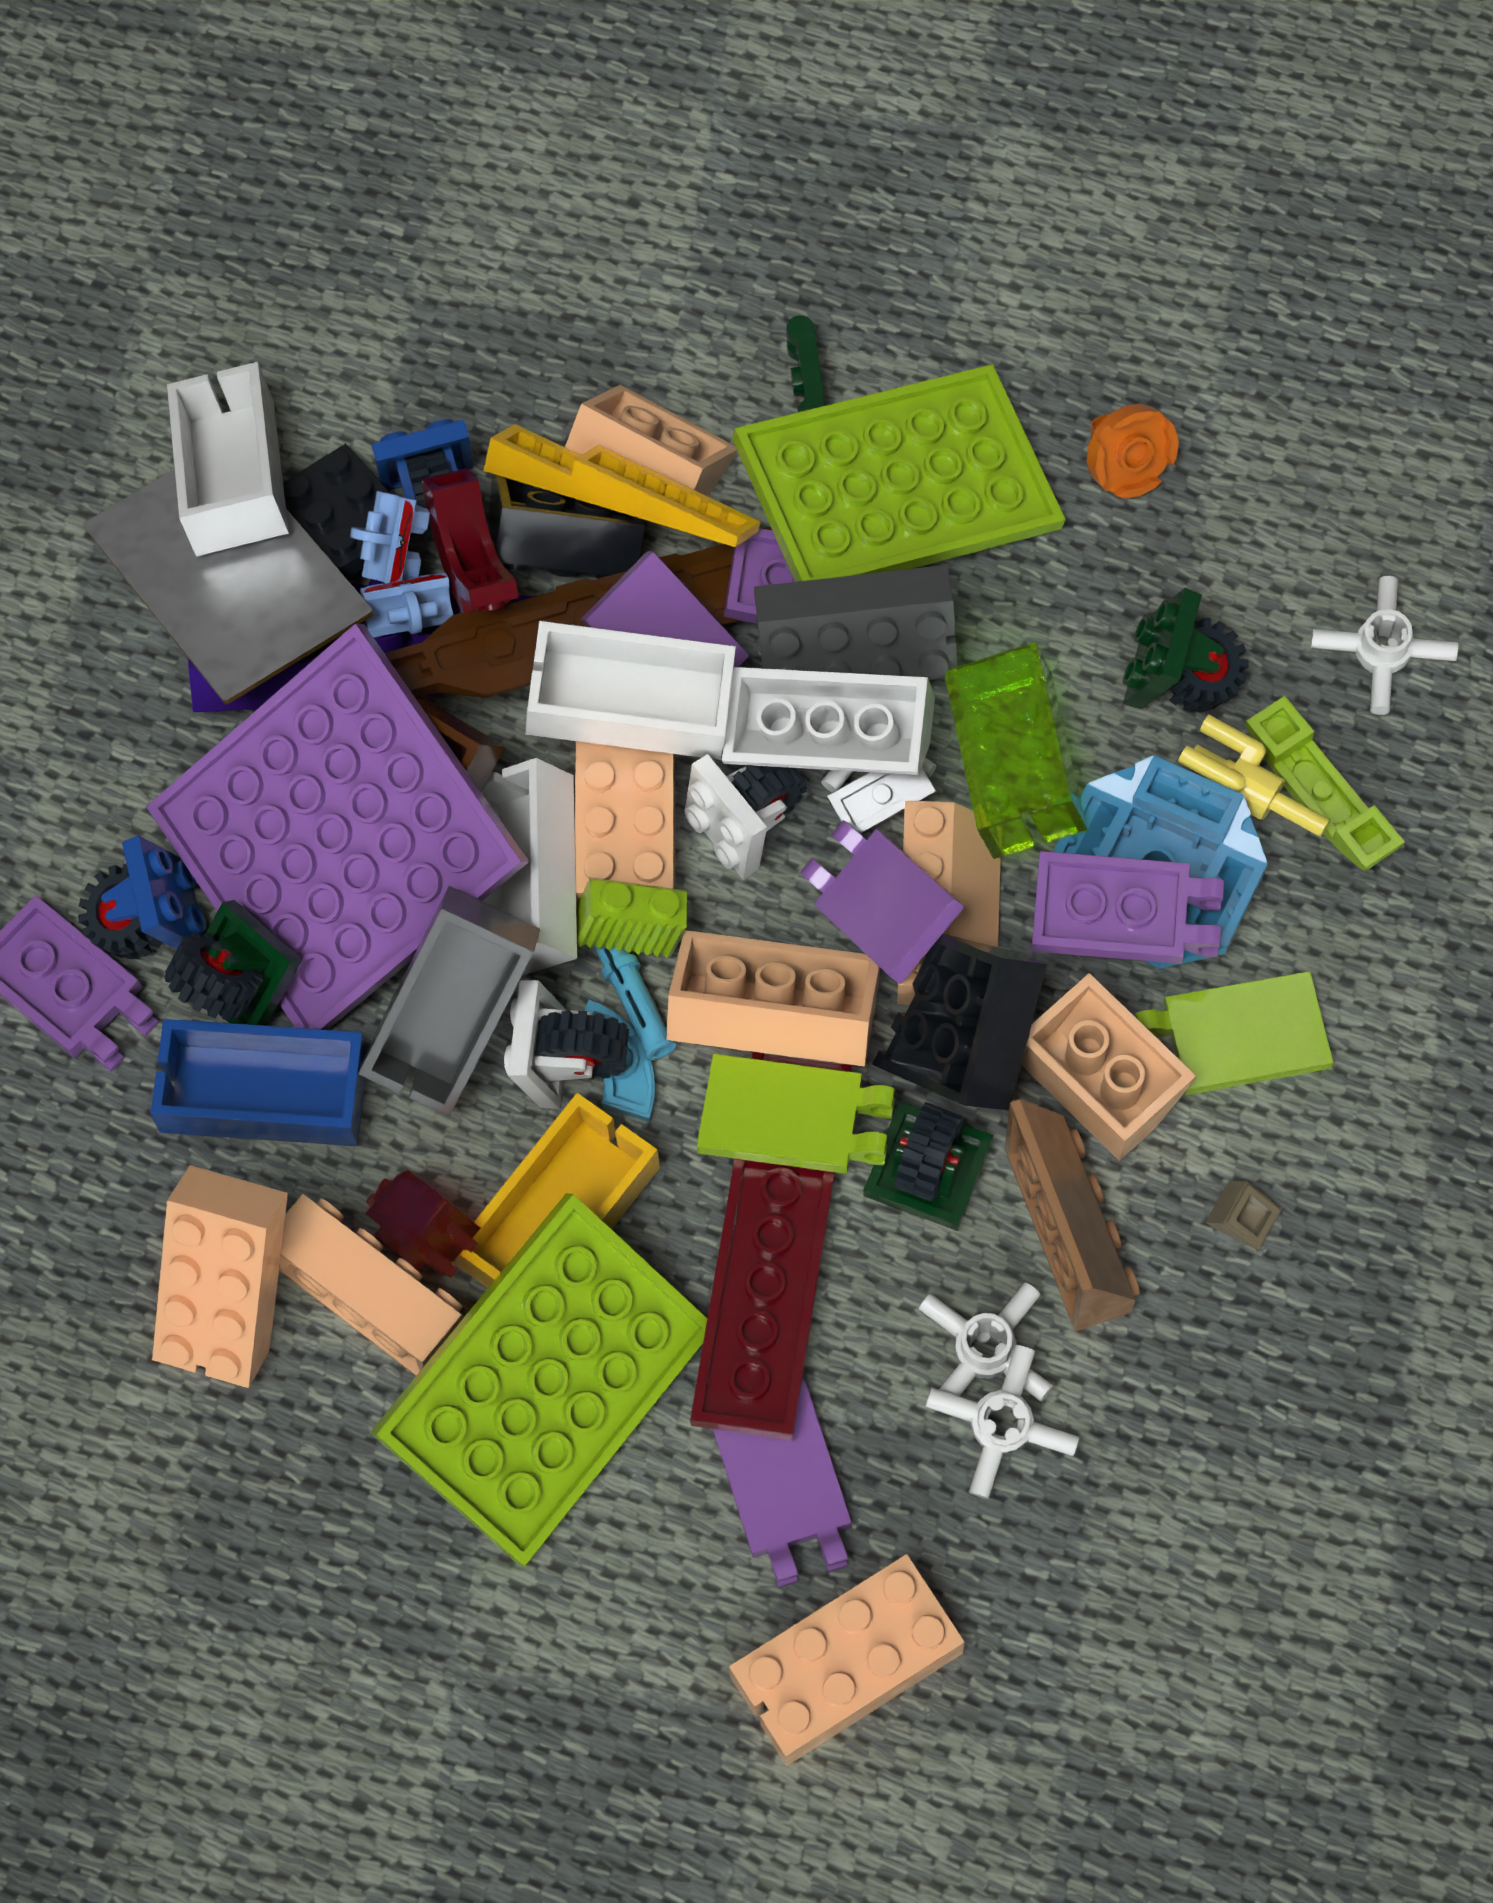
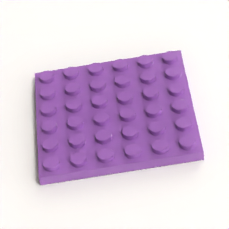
(337, 826)

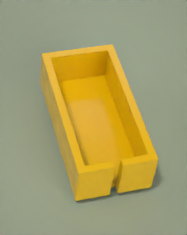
(569, 1158)

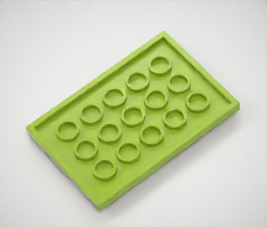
(898, 478)
(543, 1379)

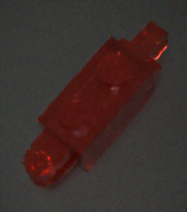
(420, 1223)

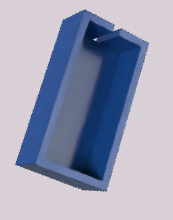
(259, 1082)

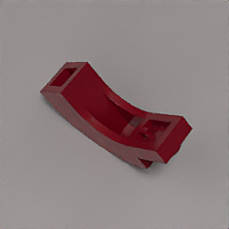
(465, 542)

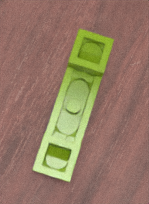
(1314, 782)

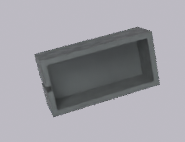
(860, 624)
(450, 1000)

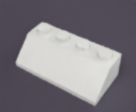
(828, 720)

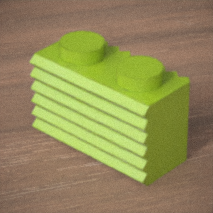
(631, 917)

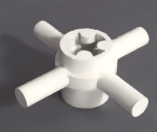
(1384, 659)
(981, 1328)
(983, 1429)

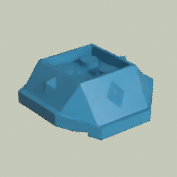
(1181, 818)

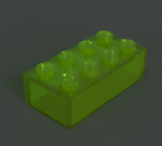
(1014, 749)

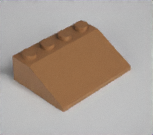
(1068, 1216)

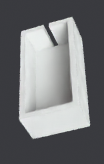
(227, 461)
(630, 690)
(538, 812)

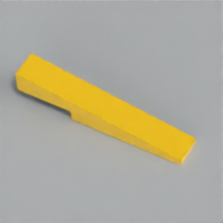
(615, 484)

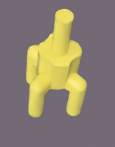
(1247, 777)

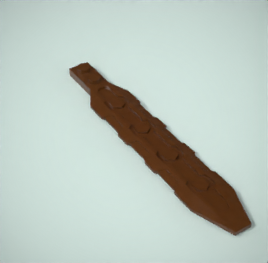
(496, 648)

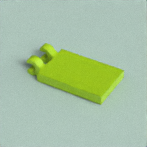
(1245, 1031)
(791, 1115)

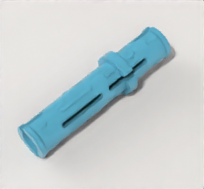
(622, 972)

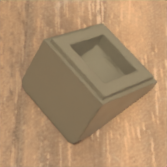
(1244, 1214)

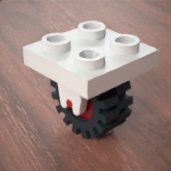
(740, 808)
(559, 1045)

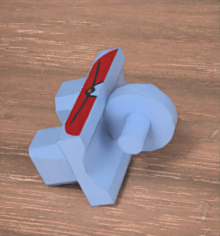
(388, 538)
(408, 604)

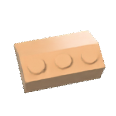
(651, 438)
(1105, 1066)

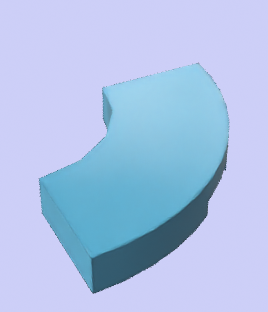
(634, 1089)

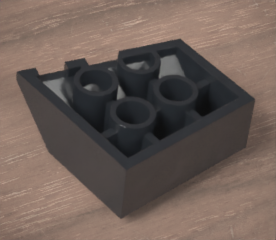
(560, 532)
(966, 1023)

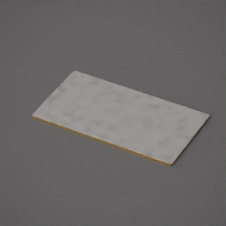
(231, 610)

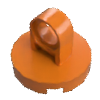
(1131, 449)

